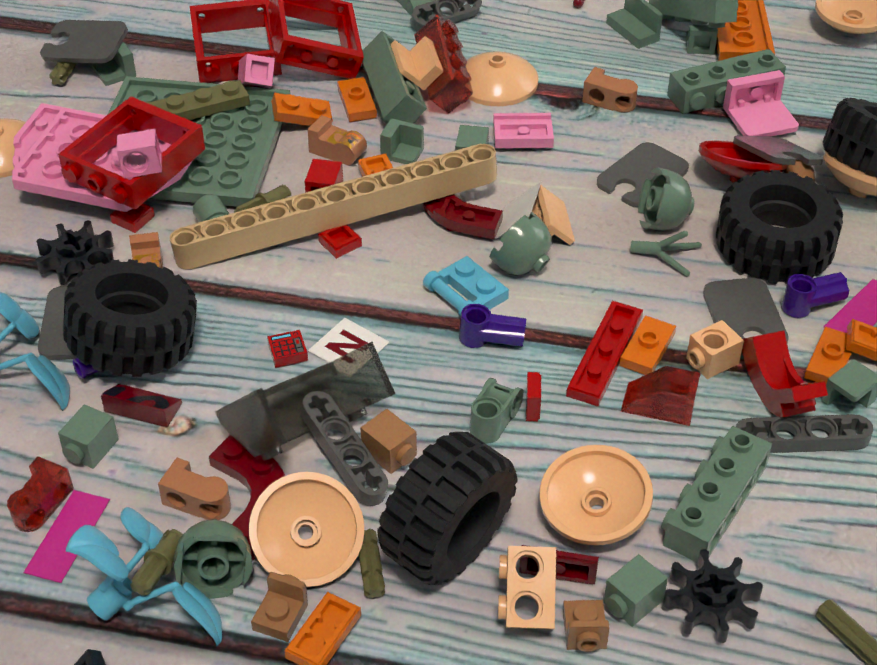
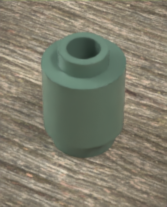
(208, 208)

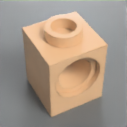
(714, 349)

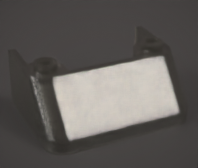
(273, 415)

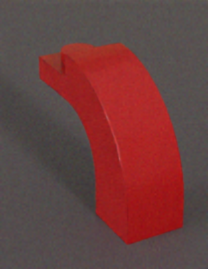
(776, 378)

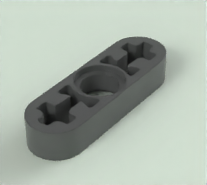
(425, 11)

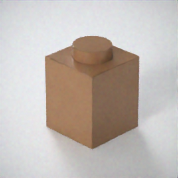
(389, 441)

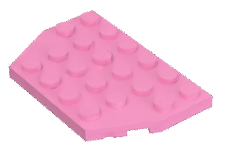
(38, 162)

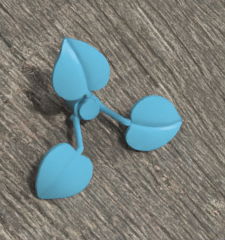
(41, 367)
(116, 589)

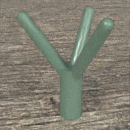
(658, 248)

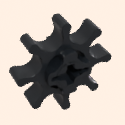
(74, 251)
(713, 595)

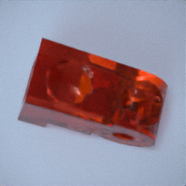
(40, 495)

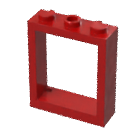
(228, 17)
(312, 54)
(183, 135)

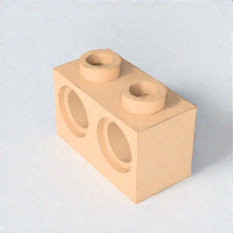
(539, 588)

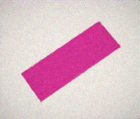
(861, 308)
(51, 559)

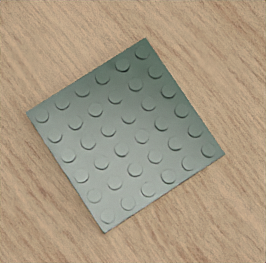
(235, 142)

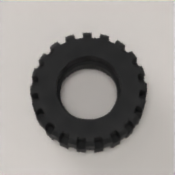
(853, 135)
(784, 200)
(129, 317)
(447, 507)

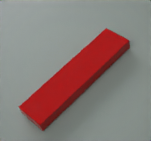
(604, 353)

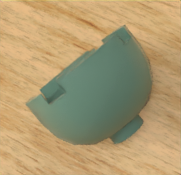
(665, 200)
(524, 246)
(213, 558)

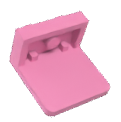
(757, 106)

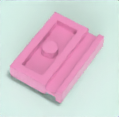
(523, 130)

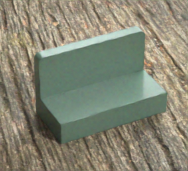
(637, 22)
(117, 68)

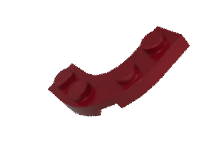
(464, 217)
(250, 471)

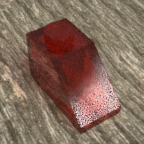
(663, 395)

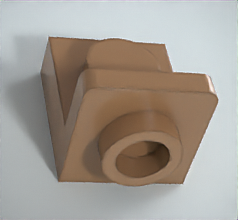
(281, 607)
(585, 625)

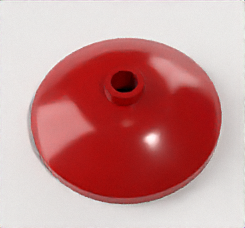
(735, 160)

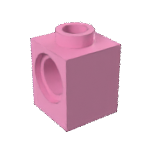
(256, 71)
(140, 142)

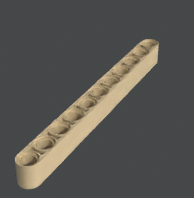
(333, 206)

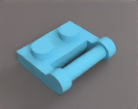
(469, 281)

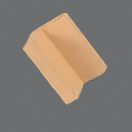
(420, 63)
(553, 214)

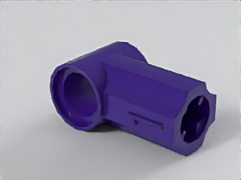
(807, 292)
(481, 326)

